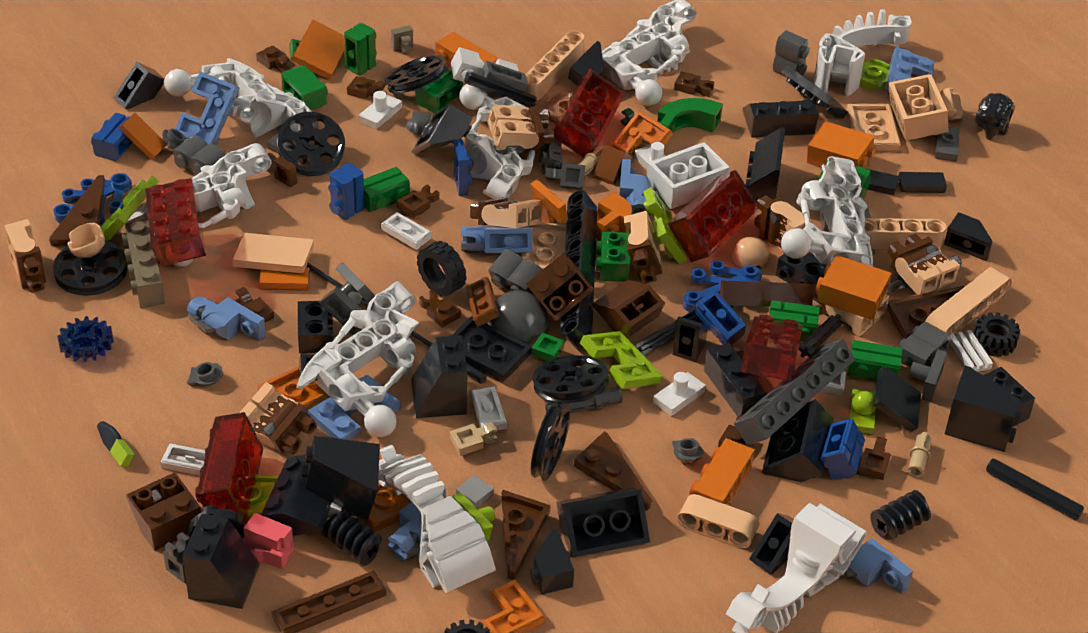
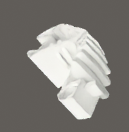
(838, 52)
(451, 540)
(818, 554)

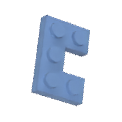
(907, 63)
(221, 98)
(336, 421)

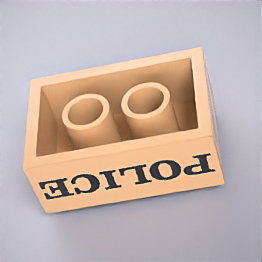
(918, 107)

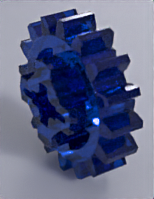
(85, 339)

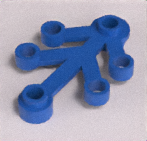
(117, 185)
(717, 268)

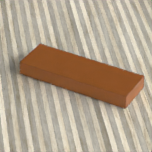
(482, 301)

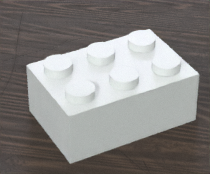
(685, 174)

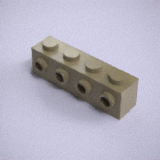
(143, 264)

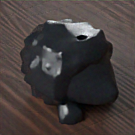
(995, 114)

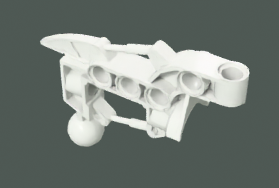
(652, 36)
(256, 102)
(499, 166)
(223, 185)
(843, 210)
(383, 335)

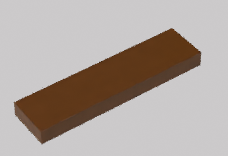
(761, 293)
(329, 603)

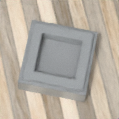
(476, 490)

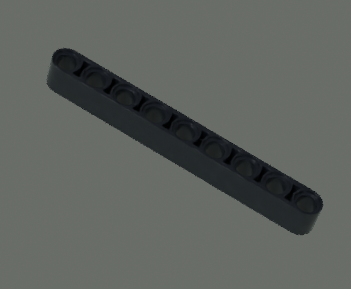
(581, 248)

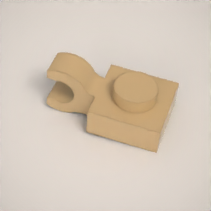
(470, 439)

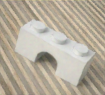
(469, 61)

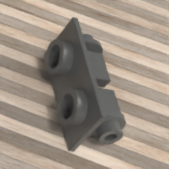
(551, 155)

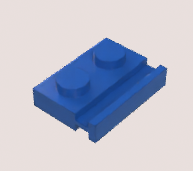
(461, 164)

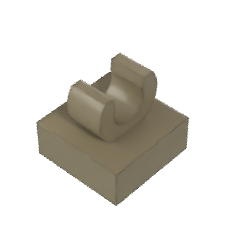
(402, 38)

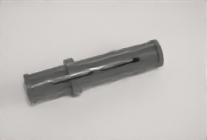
(607, 397)

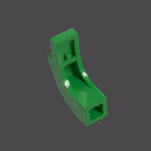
(691, 113)

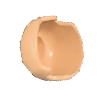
(952, 103)
(86, 240)
(750, 252)

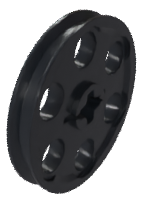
(416, 74)
(318, 149)
(85, 273)
(570, 379)
(550, 440)

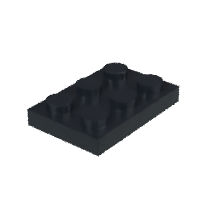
(814, 93)
(492, 349)

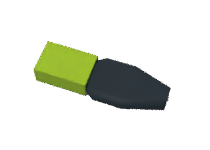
(114, 443)

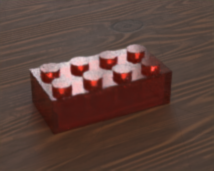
(588, 113)
(713, 216)
(175, 222)
(772, 347)
(230, 465)

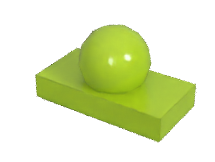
(863, 410)

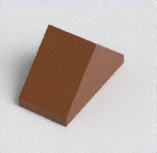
(610, 165)

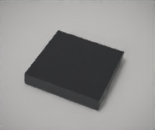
(897, 399)

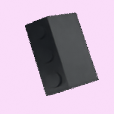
(794, 116)
(443, 129)
(765, 165)
(738, 388)
(798, 445)
(293, 503)
(603, 521)

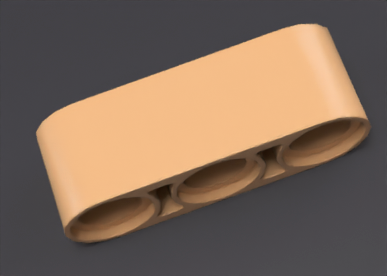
(718, 521)

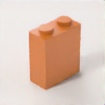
(840, 143)
(853, 287)

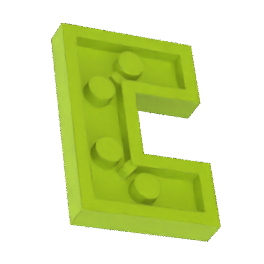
(131, 204)
(663, 233)
(633, 367)

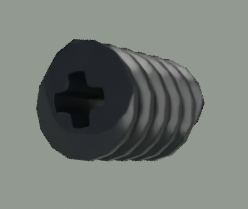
(900, 515)
(352, 537)

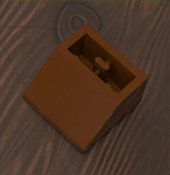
(560, 286)
(629, 307)
(163, 510)

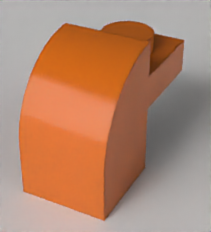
(611, 214)

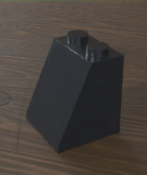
(441, 380)
(983, 412)
(343, 473)
(218, 563)

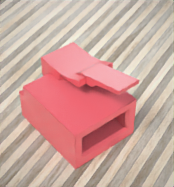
(269, 540)

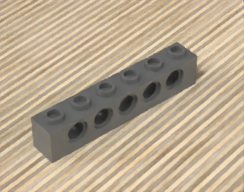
(792, 395)

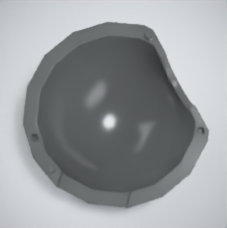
(520, 315)

